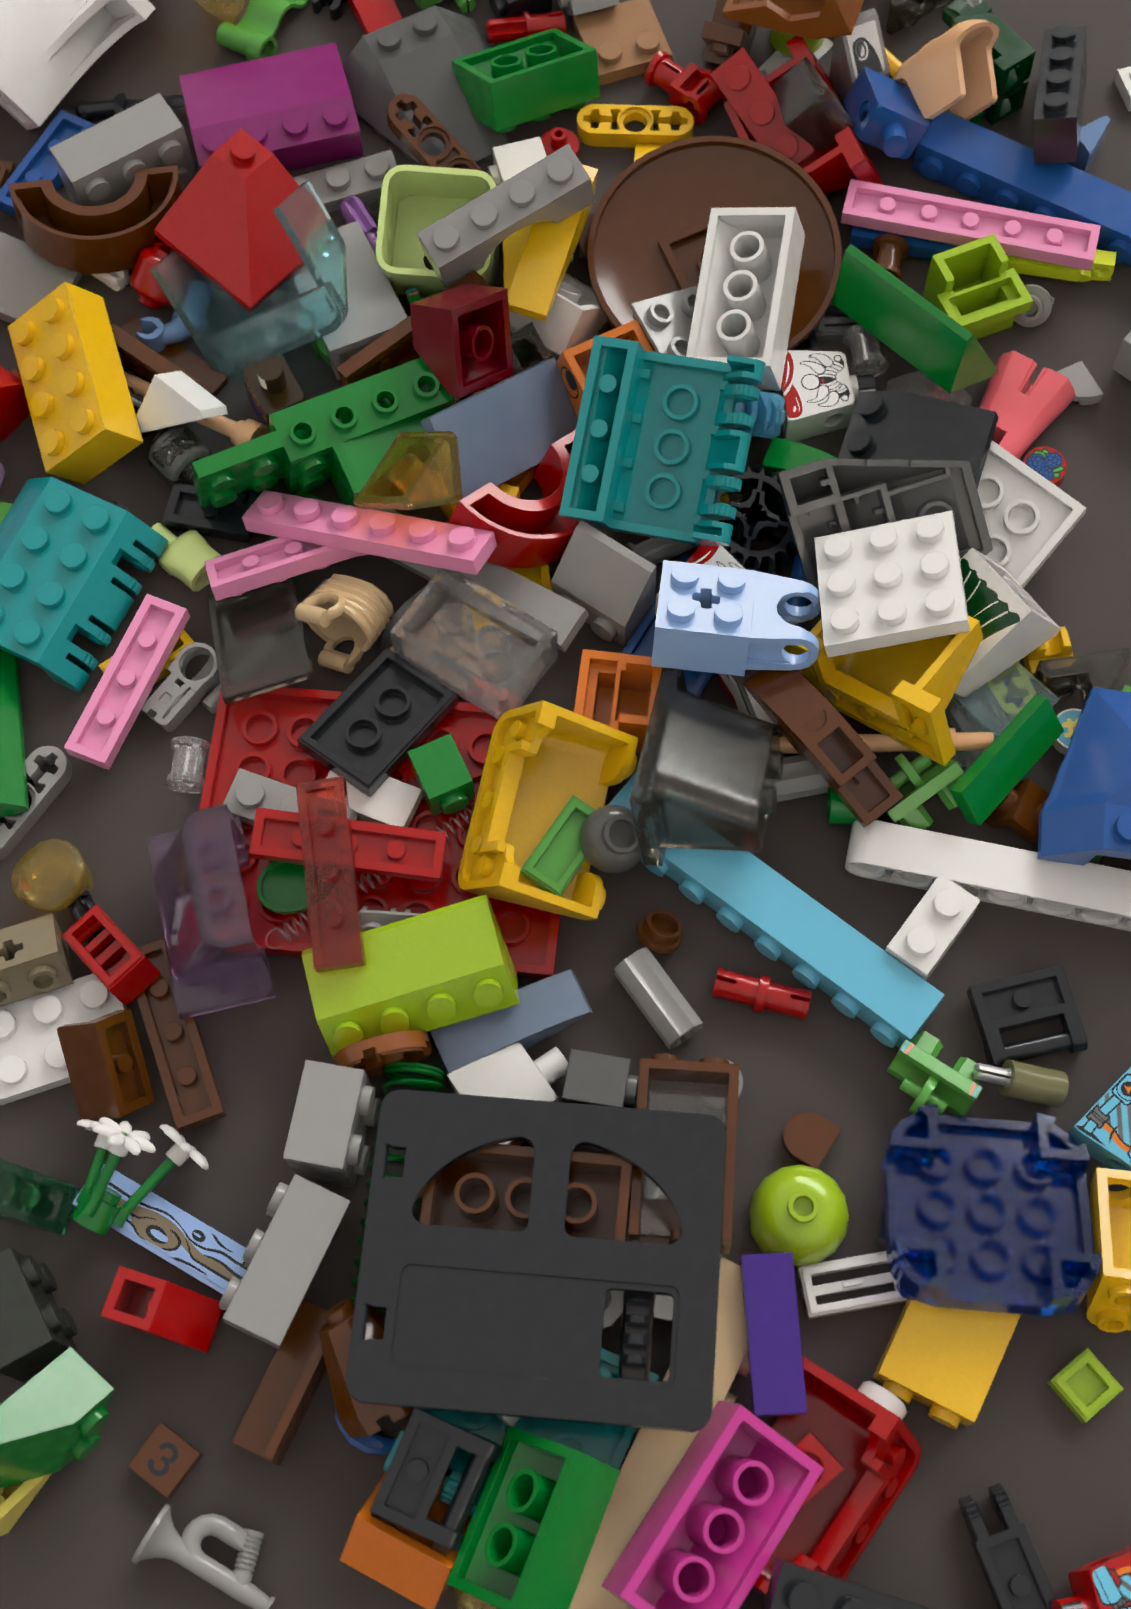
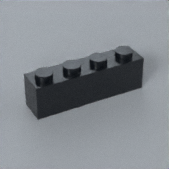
(1060, 95)

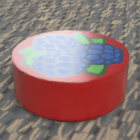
(1047, 463)

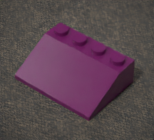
(286, 101)

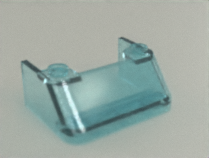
(289, 317)

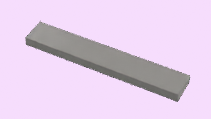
(523, 593)

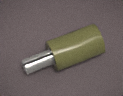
(1026, 1082)

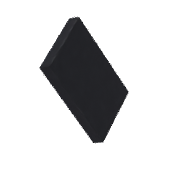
(377, 722)

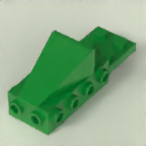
(312, 444)

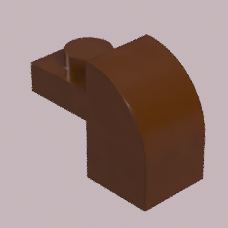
(725, 36)

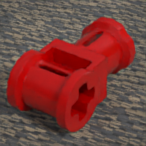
(685, 86)

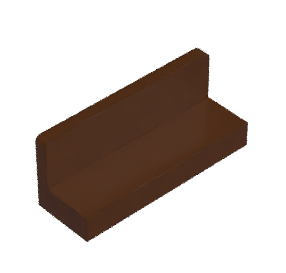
(146, 362)
(285, 1388)

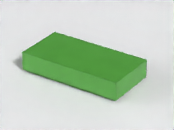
(559, 852)

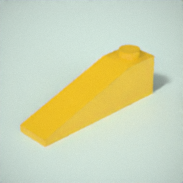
(538, 259)

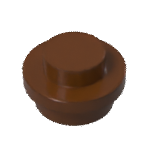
(660, 931)

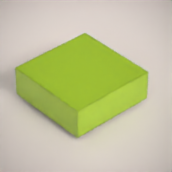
(1085, 1385)

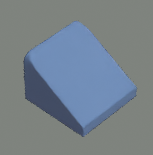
(1090, 142)

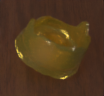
(51, 876)

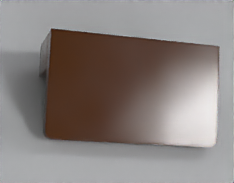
(106, 1066)

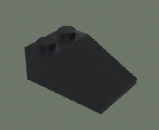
(918, 428)

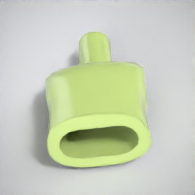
(186, 557)

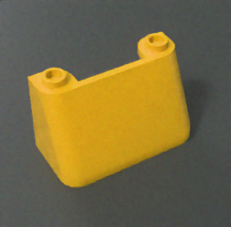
(530, 773)

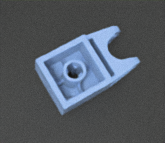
(731, 620)

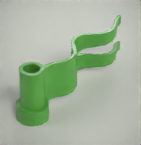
(257, 28)

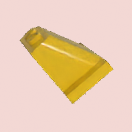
(898, 687)

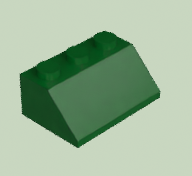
(528, 79)
(533, 1524)

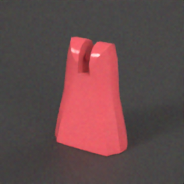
(1022, 407)

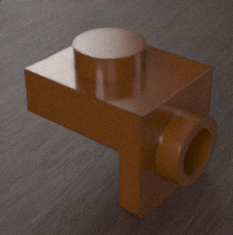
(1021, 811)

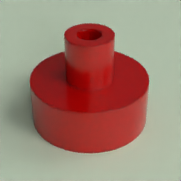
(559, 137)

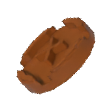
(381, 1050)

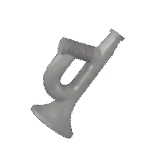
(165, 1542)

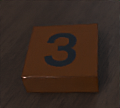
(165, 1460)

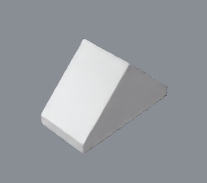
(176, 401)

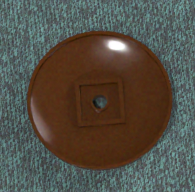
(657, 217)

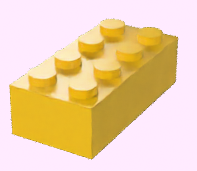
(74, 384)

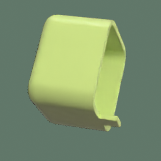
(411, 202)

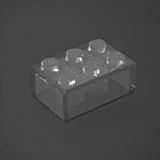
(475, 642)

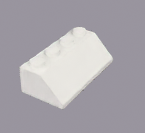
(748, 287)

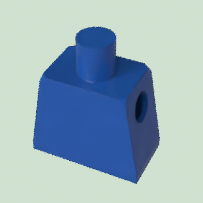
(891, 116)

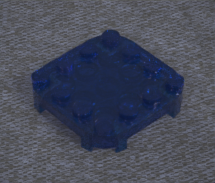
(988, 1214)

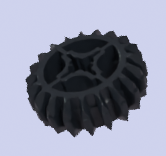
(767, 519)

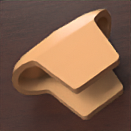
(954, 71)

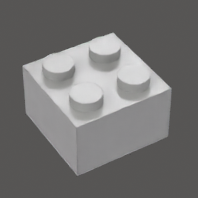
(331, 1124)

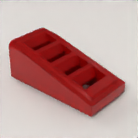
(125, 978)

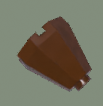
(335, 1339)

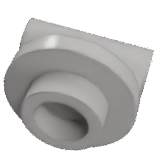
(1040, 307)

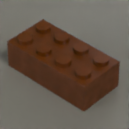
(494, 1193)

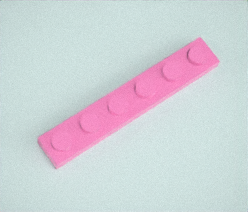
(964, 221)
(371, 532)

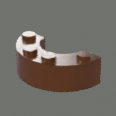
(95, 236)

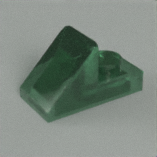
(35, 1199)

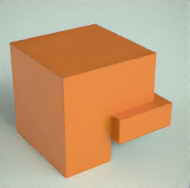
(617, 691)

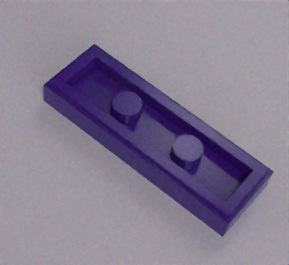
(773, 1334)

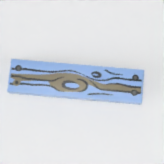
(179, 1237)

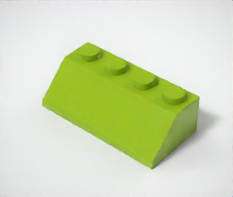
(417, 976)

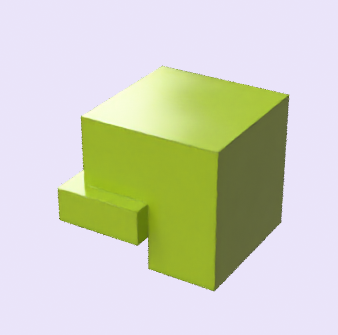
(976, 287)

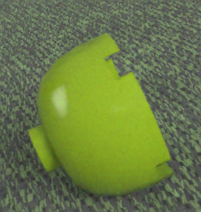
(799, 1213)

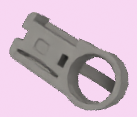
(179, 695)

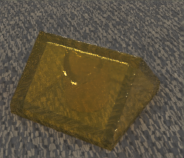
(415, 473)

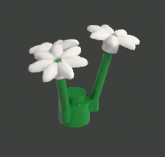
(98, 1203)

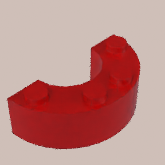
(525, 530)

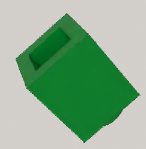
(442, 775)

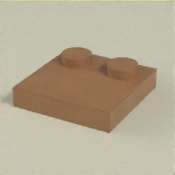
(623, 37)

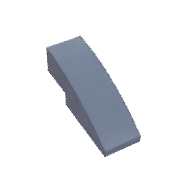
(541, 1012)

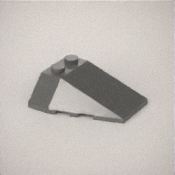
(416, 60)
(864, 493)

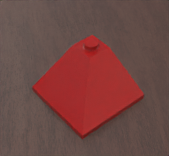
(229, 224)

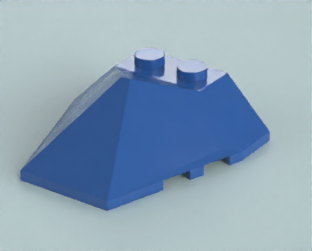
(1092, 787)

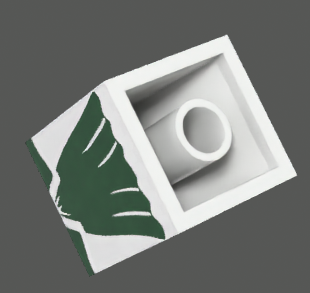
(1007, 616)

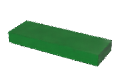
(1007, 760)

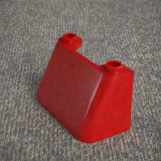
(877, 1463)

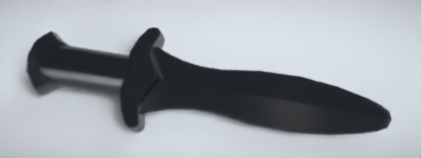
(109, 108)

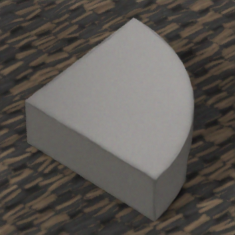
(1084, 385)

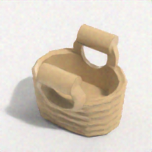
(345, 611)

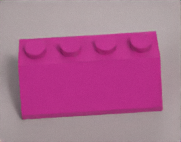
(715, 1517)

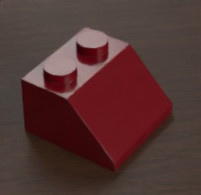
(464, 336)

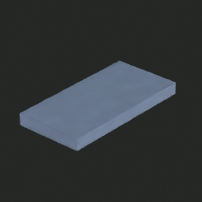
(507, 425)

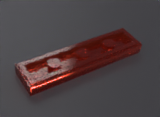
(330, 875)

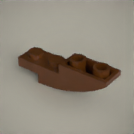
(826, 741)

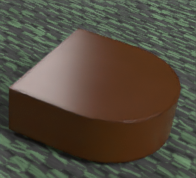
(809, 1138)

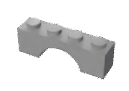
(541, 192)

